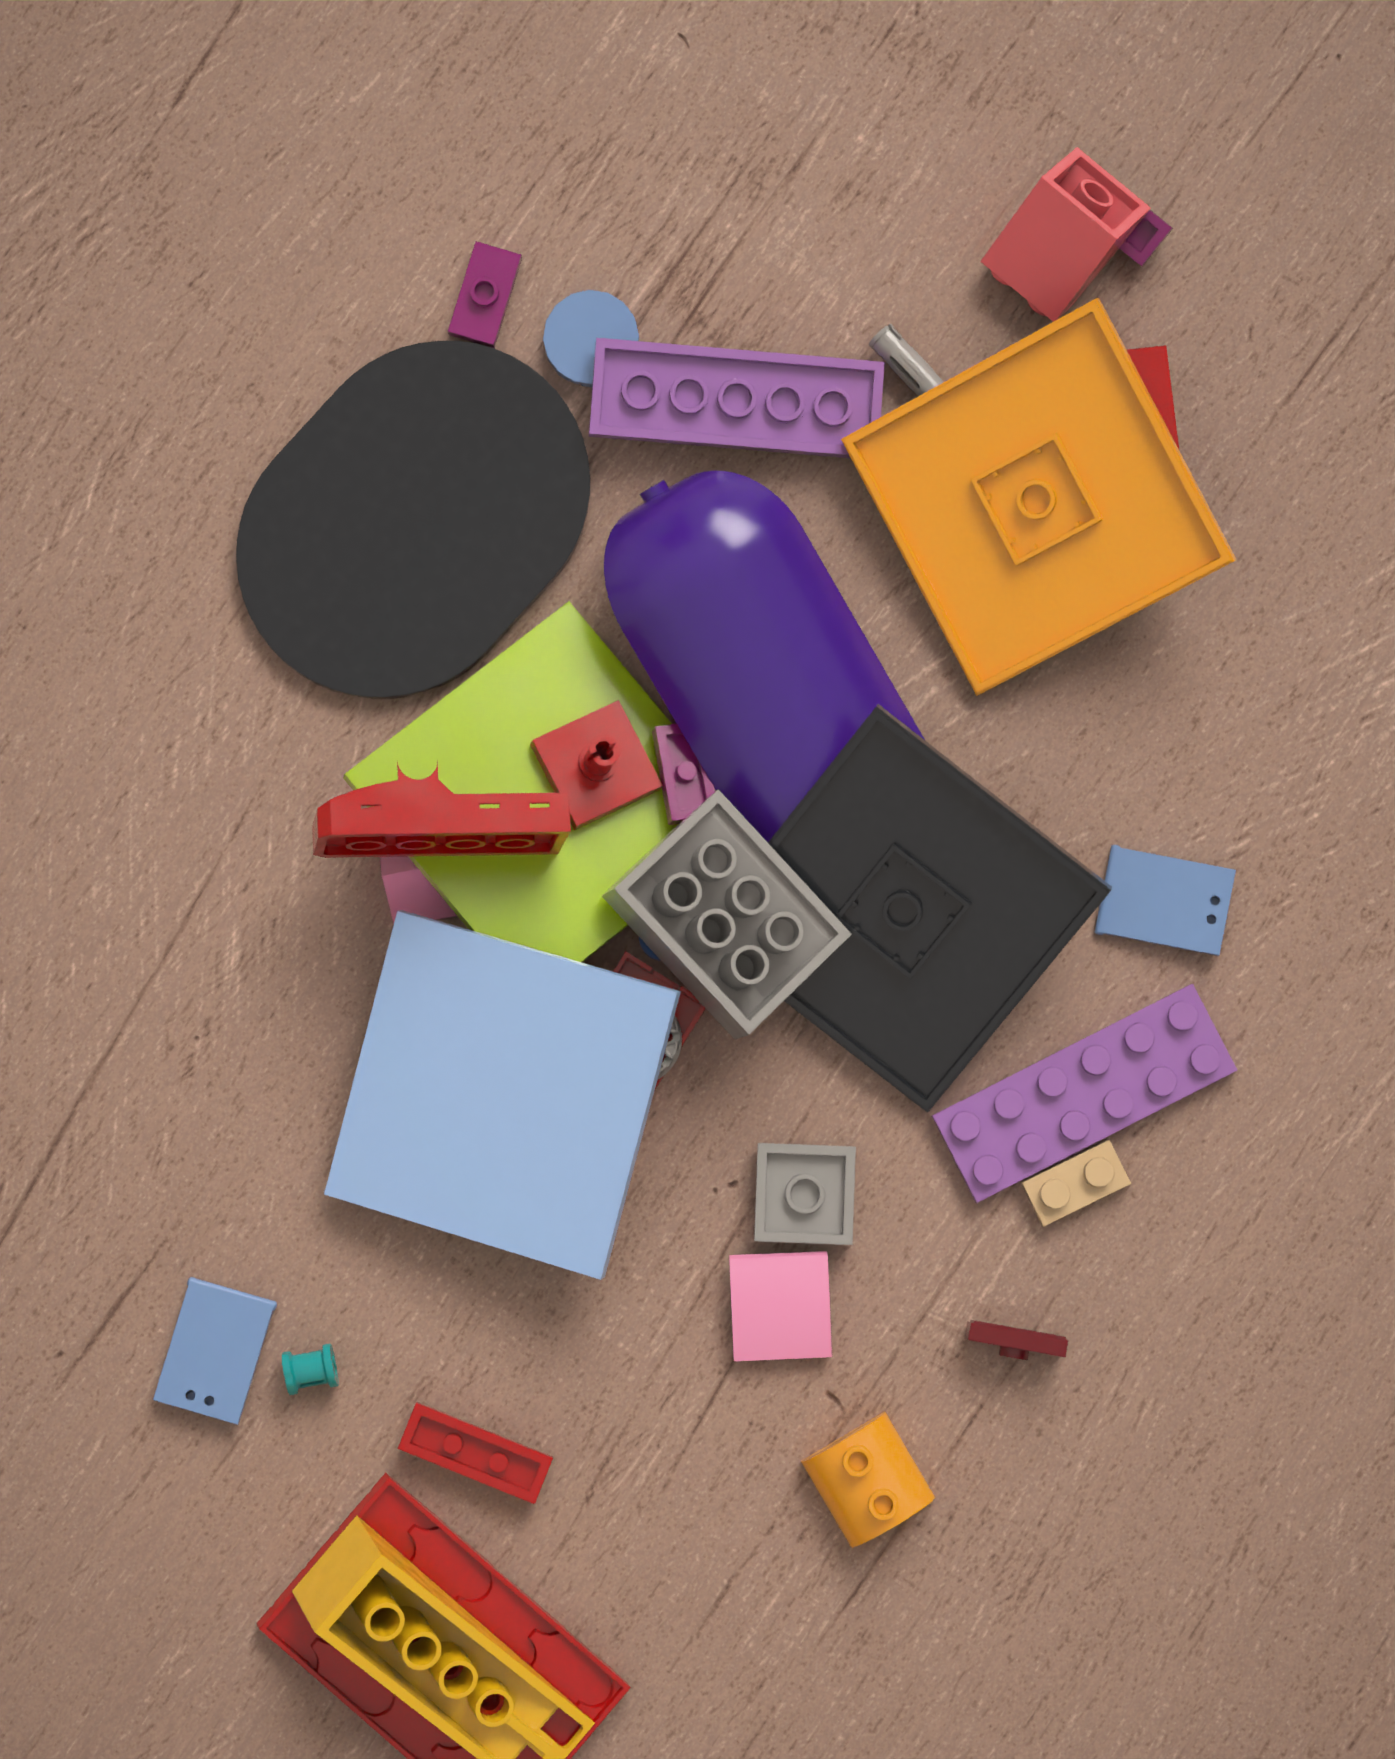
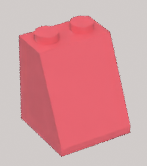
(1064, 234)

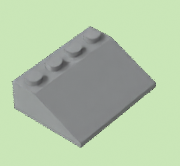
(727, 915)

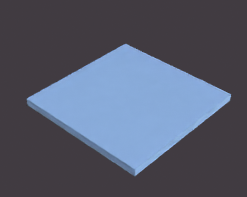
(502, 1093)

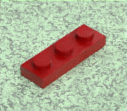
(475, 1452)

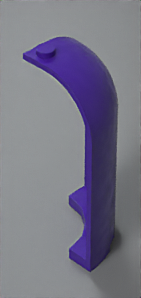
(744, 638)

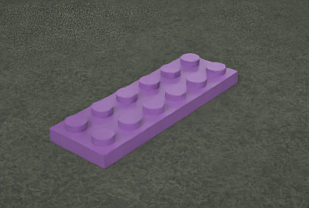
(731, 397)
(1084, 1093)

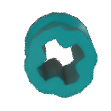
(310, 1369)

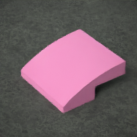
(780, 1306)

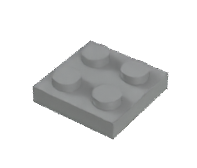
(804, 1193)

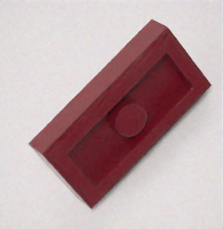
(1016, 1341)

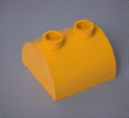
(868, 1480)

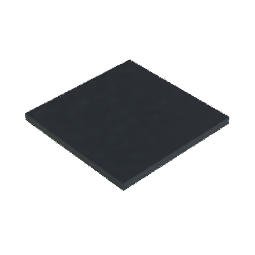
(944, 903)

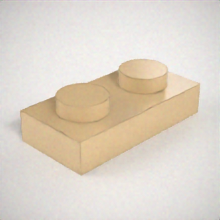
(1075, 1183)

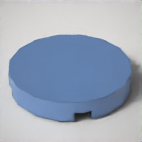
(573, 332)

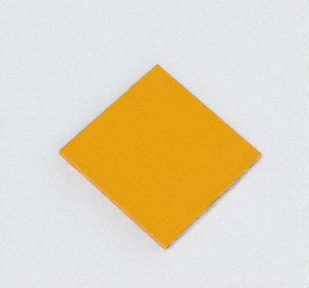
(1038, 497)

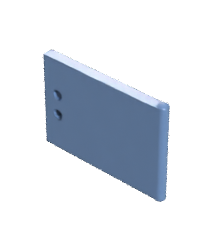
(1165, 901)
(214, 1350)

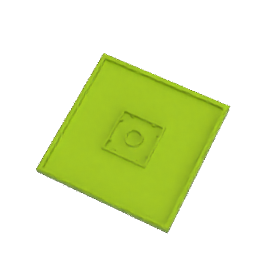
(484, 747)

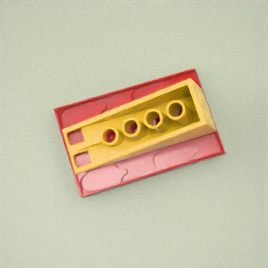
(437, 1641)

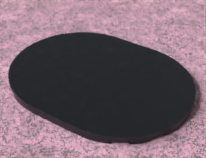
(413, 519)

